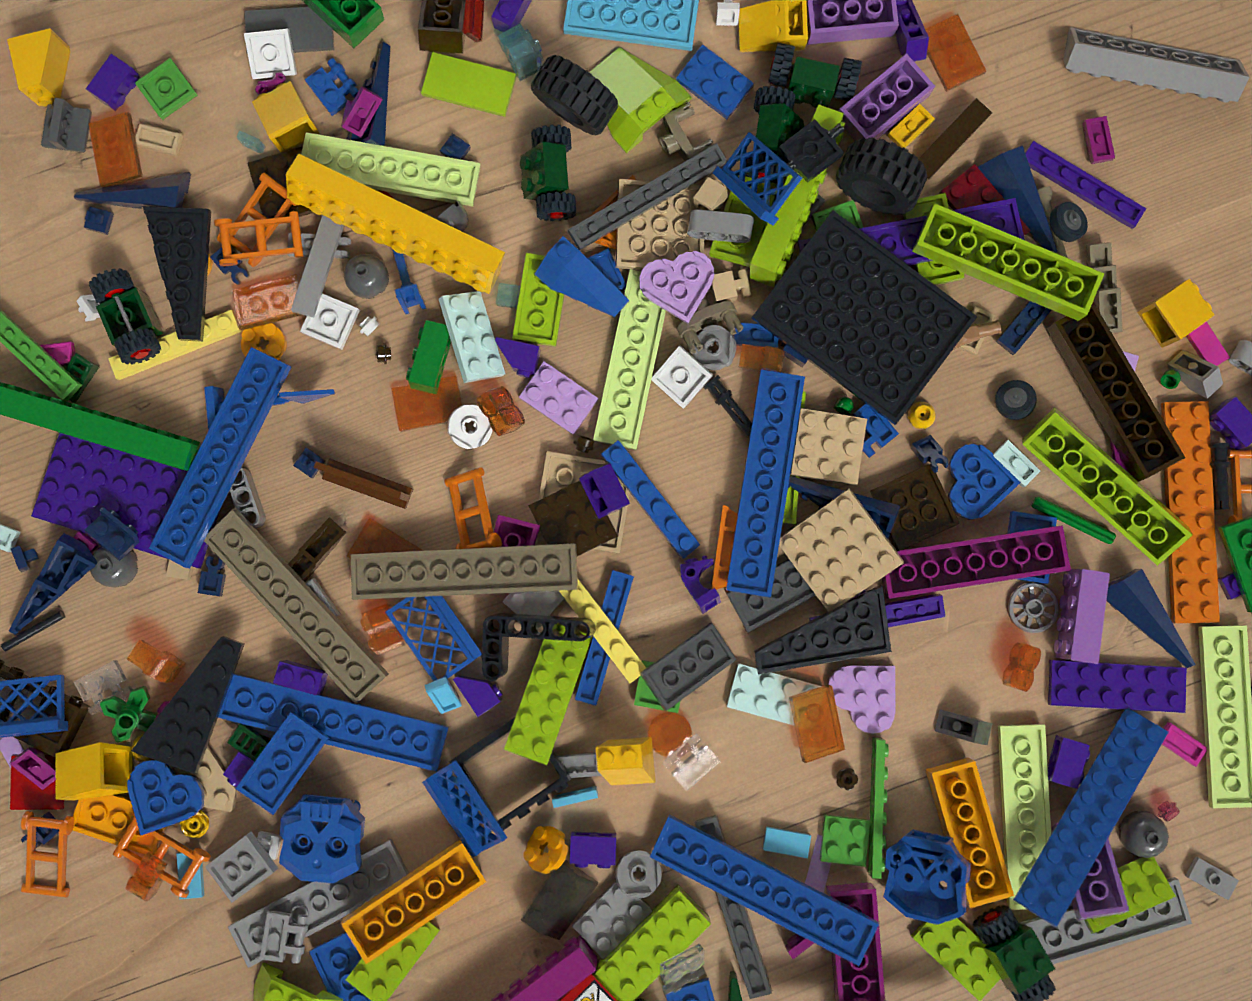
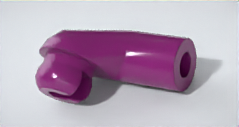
(267, 86)

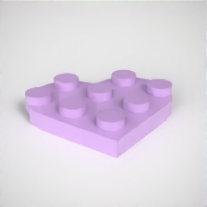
(678, 284)
(867, 694)

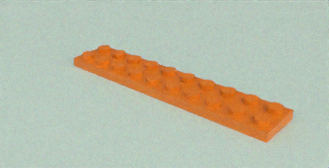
(1191, 499)

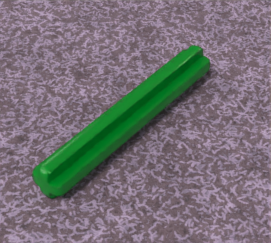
(1073, 520)

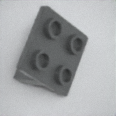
(66, 127)

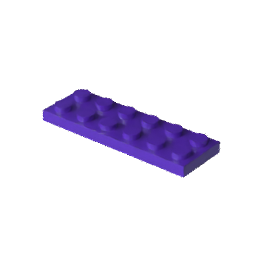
(1117, 686)

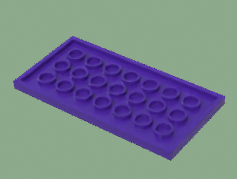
(93, 476)

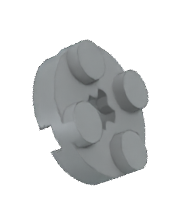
(725, 353)
(628, 883)

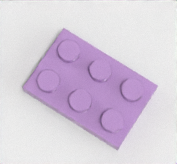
(558, 398)

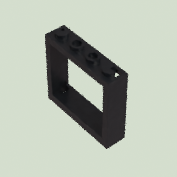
(539, 798)

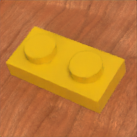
(911, 126)

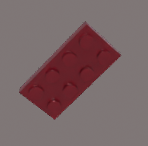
(972, 190)

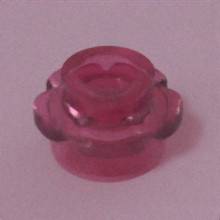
(1168, 811)

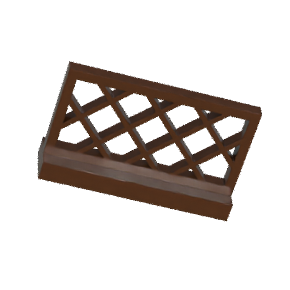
(365, 483)

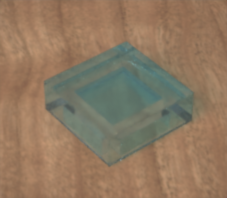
(250, 142)
(508, 295)

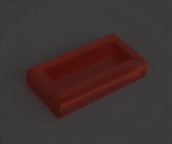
(474, 19)

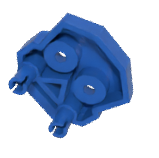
(321, 858)
(924, 896)

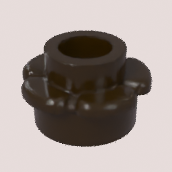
(383, 353)
(584, 443)
(842, 774)

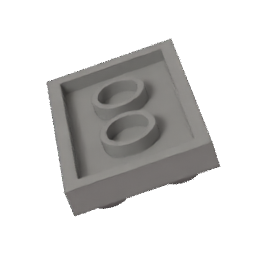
(241, 867)
(611, 919)

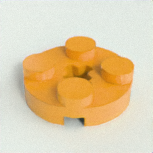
(269, 332)
(535, 847)

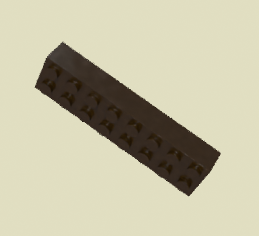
(1116, 394)

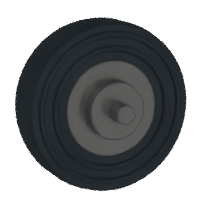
(1068, 222)
(1015, 399)

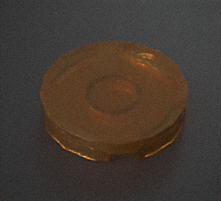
(668, 732)

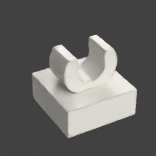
(727, 13)
(88, 306)
(270, 842)

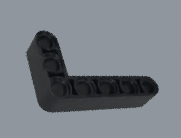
(528, 630)

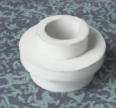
(368, 325)

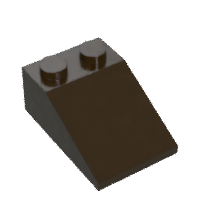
(442, 26)

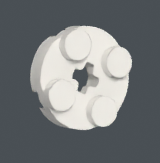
(457, 429)

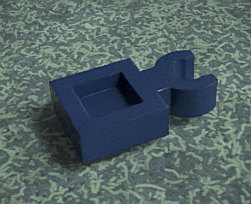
(235, 270)
(929, 450)
(212, 581)
(43, 834)

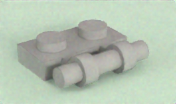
(276, 935)

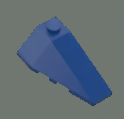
(574, 275)

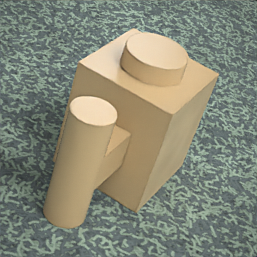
(711, 195)
(725, 287)

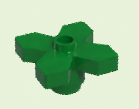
(128, 714)

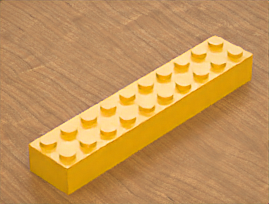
(393, 224)

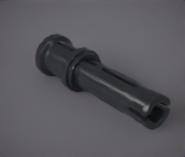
(721, 399)
(1220, 477)

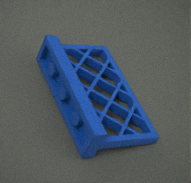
(748, 195)
(452, 625)
(34, 724)
(461, 818)

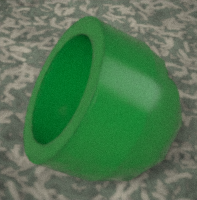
(1170, 379)
(844, 405)

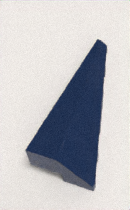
(377, 84)
(1013, 179)
(154, 192)
(881, 512)
(64, 567)
(1140, 604)

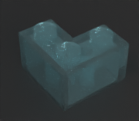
(521, 51)

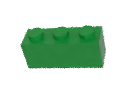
(429, 357)

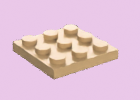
(828, 446)

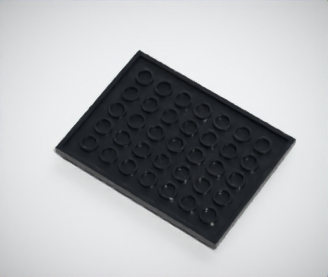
(864, 317)

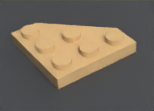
(217, 790)

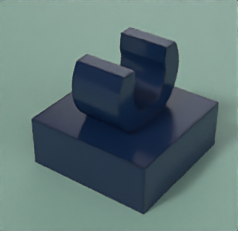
(455, 148)
(98, 220)
(307, 461)
(22, 558)

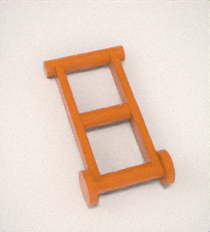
(249, 210)
(231, 259)
(1237, 487)
(492, 539)
(65, 828)
(178, 887)

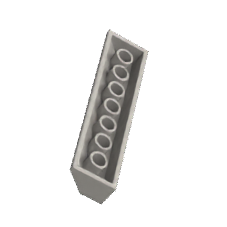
(1154, 65)

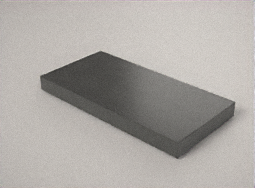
(306, 28)
(787, 592)
(688, 666)

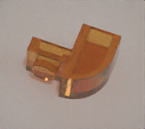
(761, 358)
(155, 664)
(147, 877)

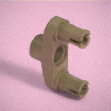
(676, 139)
(706, 316)

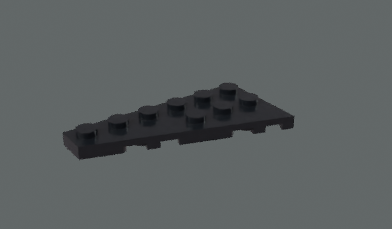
(182, 255)
(843, 633)
(187, 722)

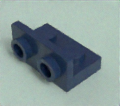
(113, 534)

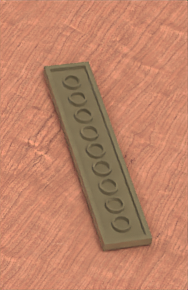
(464, 571)
(295, 606)

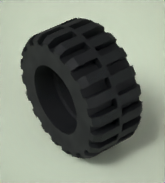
(574, 95)
(881, 176)

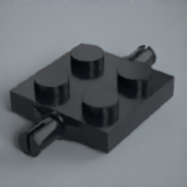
(812, 149)

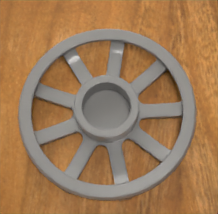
(1032, 608)

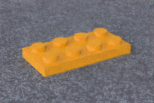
(108, 820)

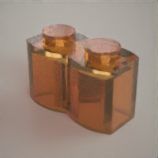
(501, 412)
(381, 630)
(1023, 661)

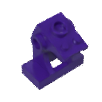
(703, 597)

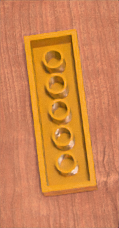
(968, 820)
(412, 901)

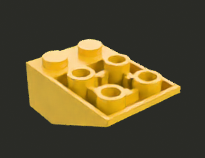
(773, 23)

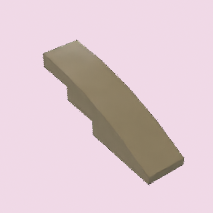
(1108, 294)

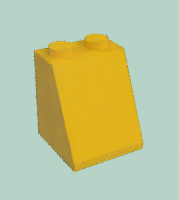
(40, 65)
(284, 116)
(1176, 313)
(626, 761)
(93, 771)

